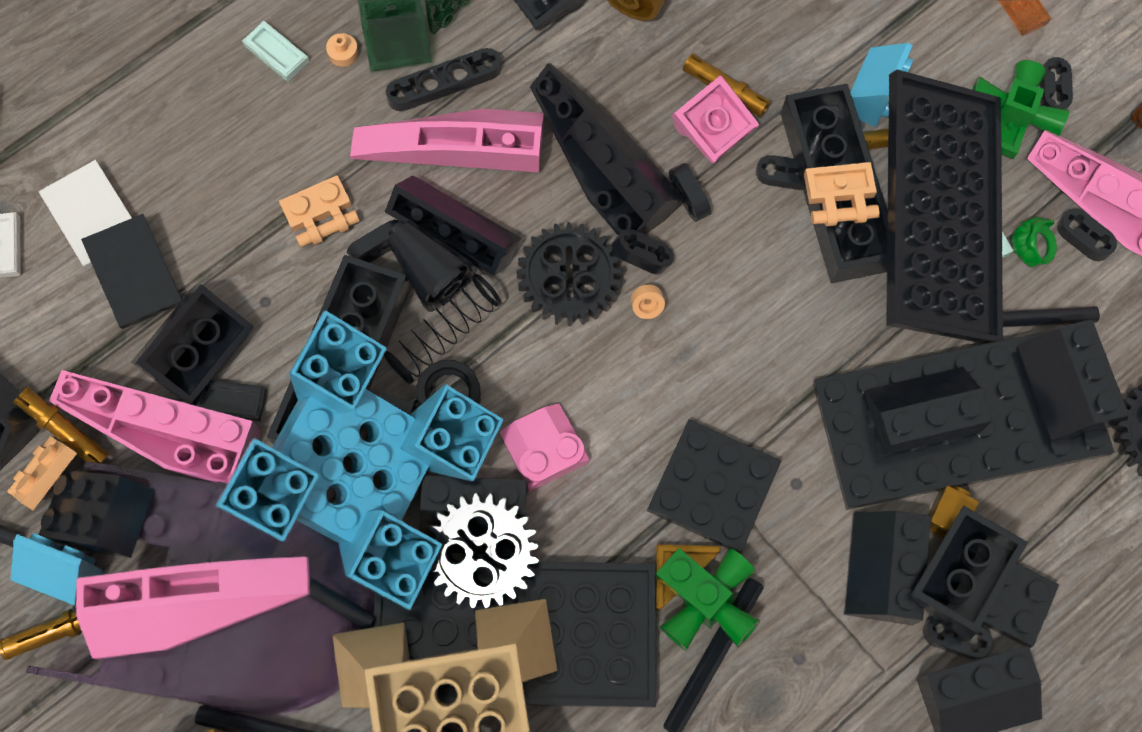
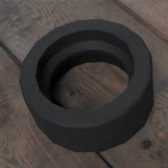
(448, 367)

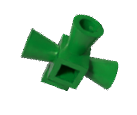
(1022, 106)
(707, 597)

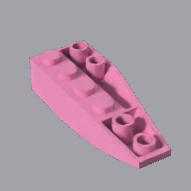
(457, 139)
(1096, 183)
(159, 428)
(181, 603)

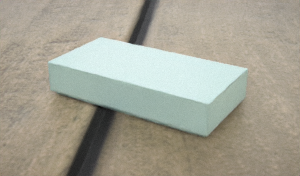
(276, 51)

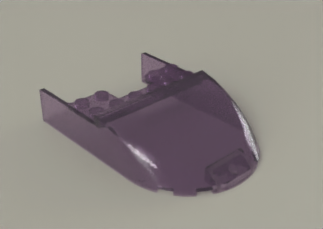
(254, 666)

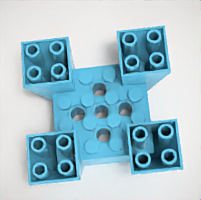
(291, 481)

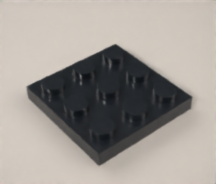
(714, 486)

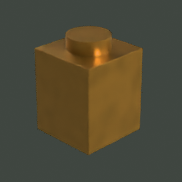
(946, 508)

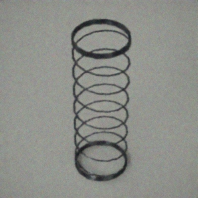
(400, 368)

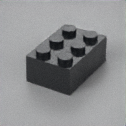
(96, 512)

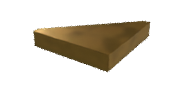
(700, 554)

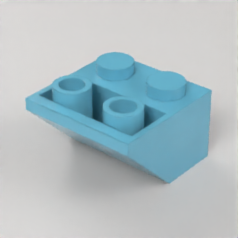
(871, 86)
(50, 567)

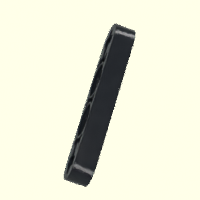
(441, 74)

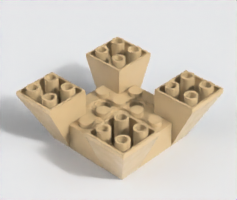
(402, 692)

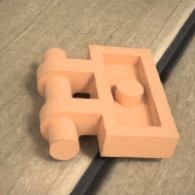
(841, 184)
(316, 204)
(41, 472)

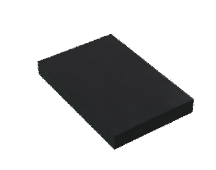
(132, 271)

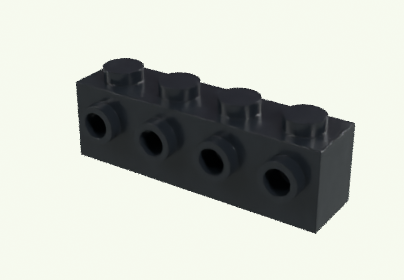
(454, 224)

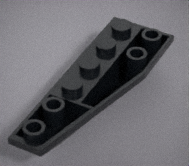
(604, 158)

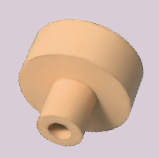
(342, 50)
(647, 301)

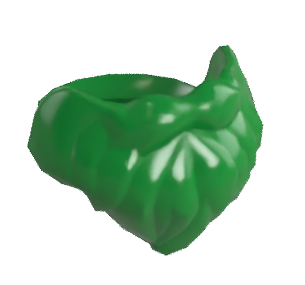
(1025, 240)

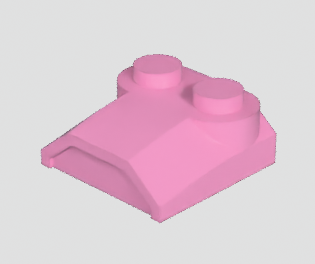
(714, 119)
(544, 446)

